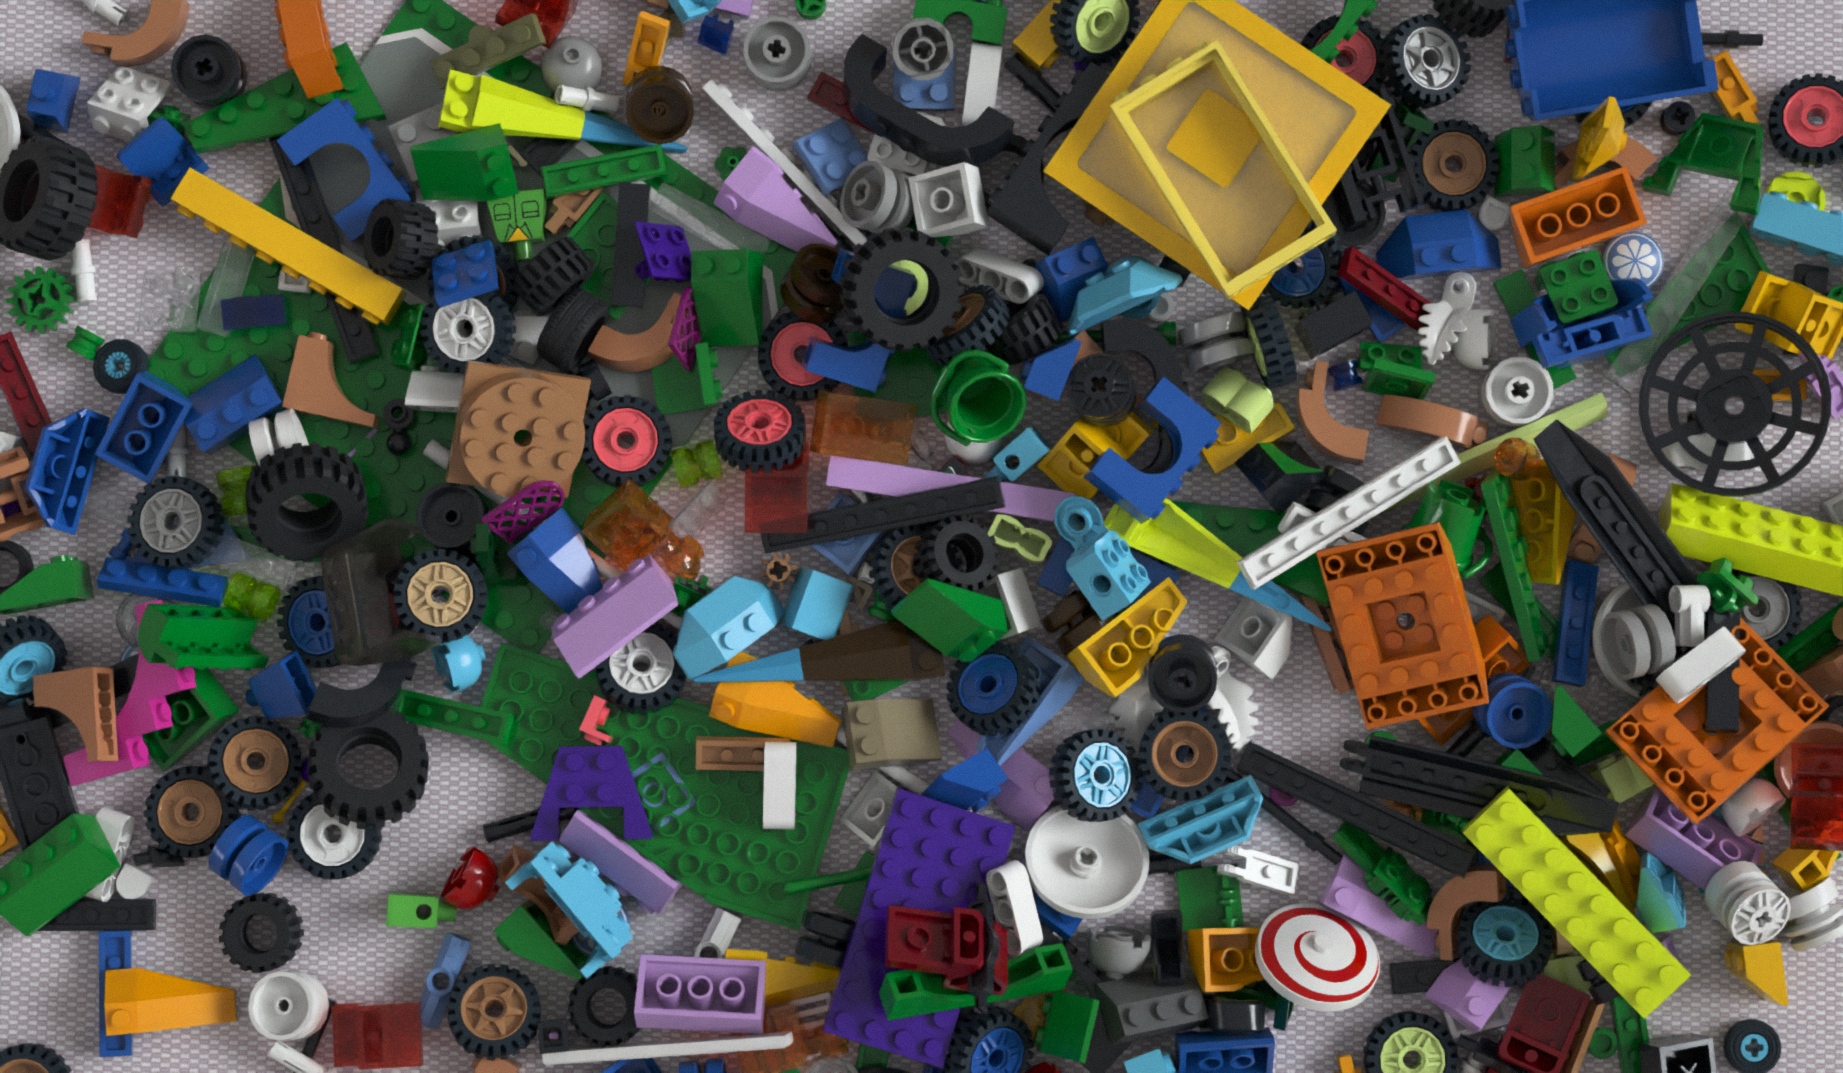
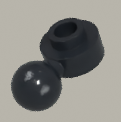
(398, 441)

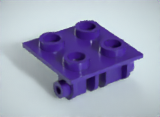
(664, 252)

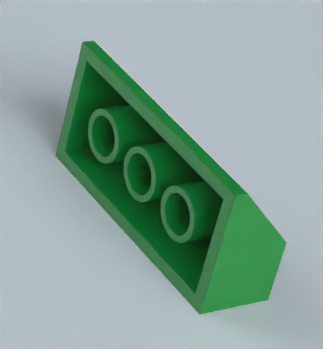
(55, 872)

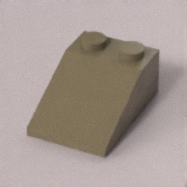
(890, 732)

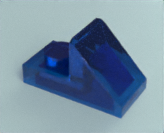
(253, 312)

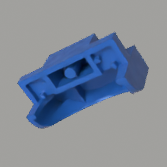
(1589, 336)

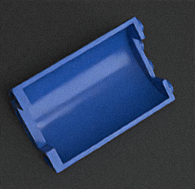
(1583, 51)

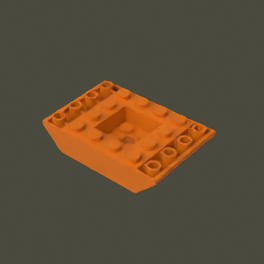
(1398, 668)
(1706, 769)

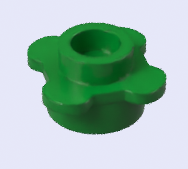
(309, 727)

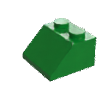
(1525, 161)
(1570, 725)

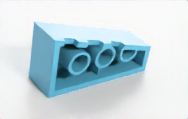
(1800, 224)

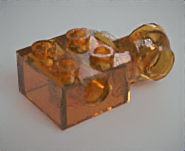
(634, 525)
(785, 1019)

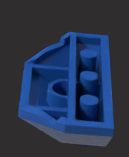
(1439, 246)
(65, 467)

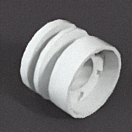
(1747, 903)
(1814, 919)

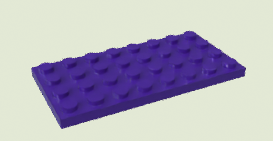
(926, 862)

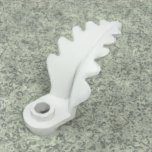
(1446, 317)
(1232, 702)
(1135, 711)

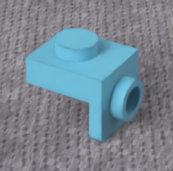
(692, 9)

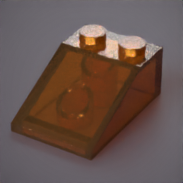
(862, 427)

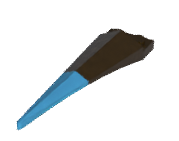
(871, 654)

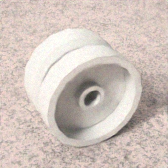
(1534, 391)
(269, 437)
(288, 1005)

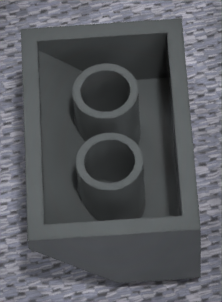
(1140, 1009)

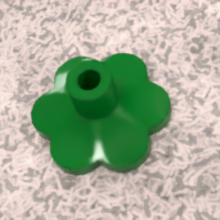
(727, 155)

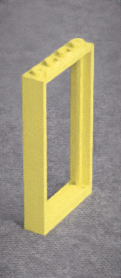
(1176, 71)

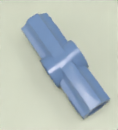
(449, 961)

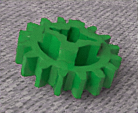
(36, 311)

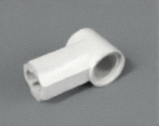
(1689, 606)
(719, 932)

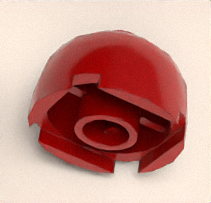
(472, 881)

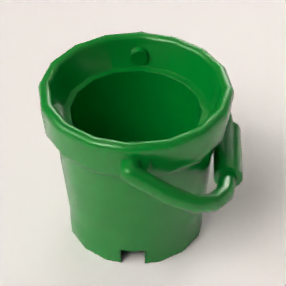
(979, 397)
(1460, 519)

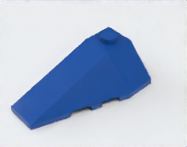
(558, 561)

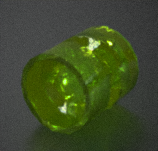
(696, 463)
(233, 485)
(258, 604)

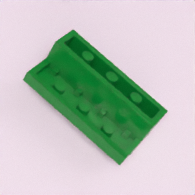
(199, 637)

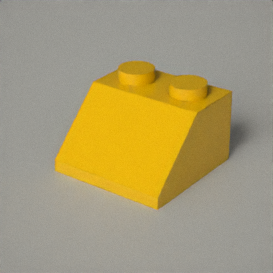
(1759, 969)

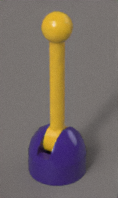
(278, 817)

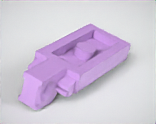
(1835, 381)

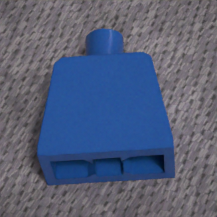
(52, 97)
(282, 688)

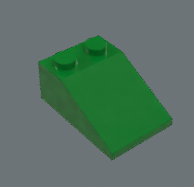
(465, 166)
(728, 296)
(49, 585)
(953, 618)
(195, 718)
(530, 936)
(1066, 1025)

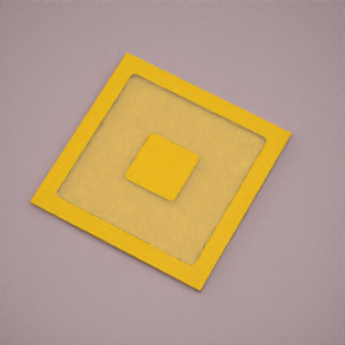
(1211, 143)

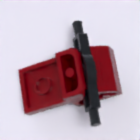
(959, 945)
(1537, 1031)

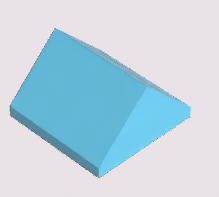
(816, 604)

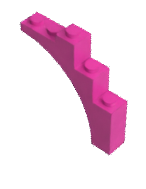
(141, 714)

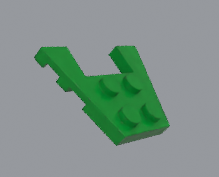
(1719, 149)

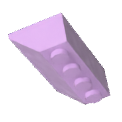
(614, 615)
(1688, 848)
(619, 862)
(700, 994)

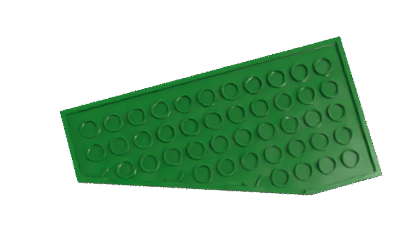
(719, 840)

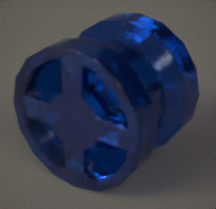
(1345, 376)

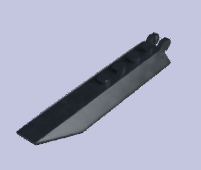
(1616, 517)
(1467, 785)

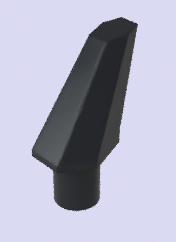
(157, 858)

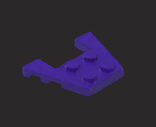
(591, 779)

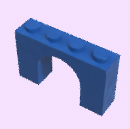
(337, 124)
(865, 362)
(1189, 430)
(1058, 580)

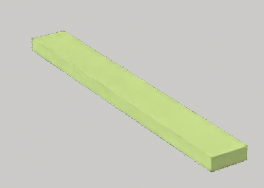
(1482, 456)

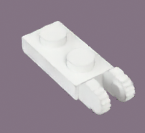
(1261, 870)

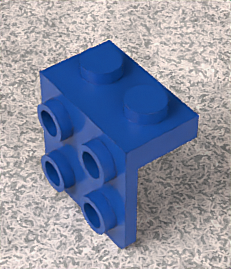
(161, 156)

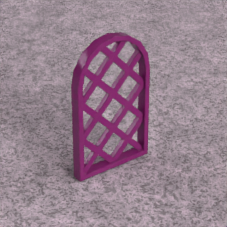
(694, 335)
(539, 517)

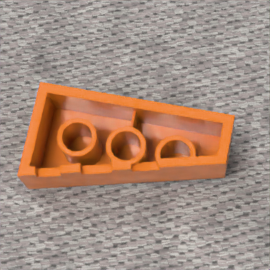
(308, 45)

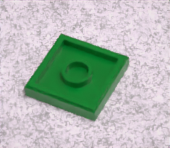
(1397, 380)

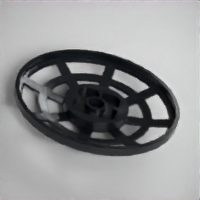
(1735, 384)

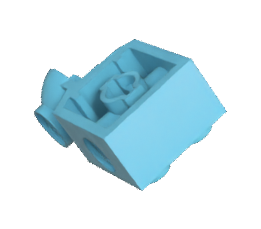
(1101, 559)

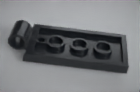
(32, 773)

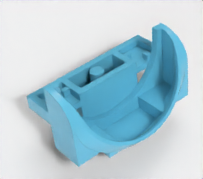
(582, 899)

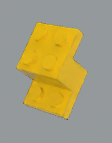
(1798, 307)
(1083, 445)

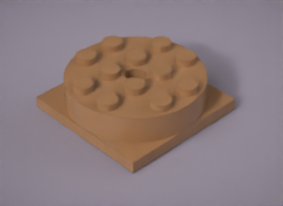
(508, 399)

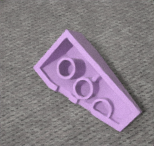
(765, 203)
(1028, 785)
(1352, 897)
(1466, 996)

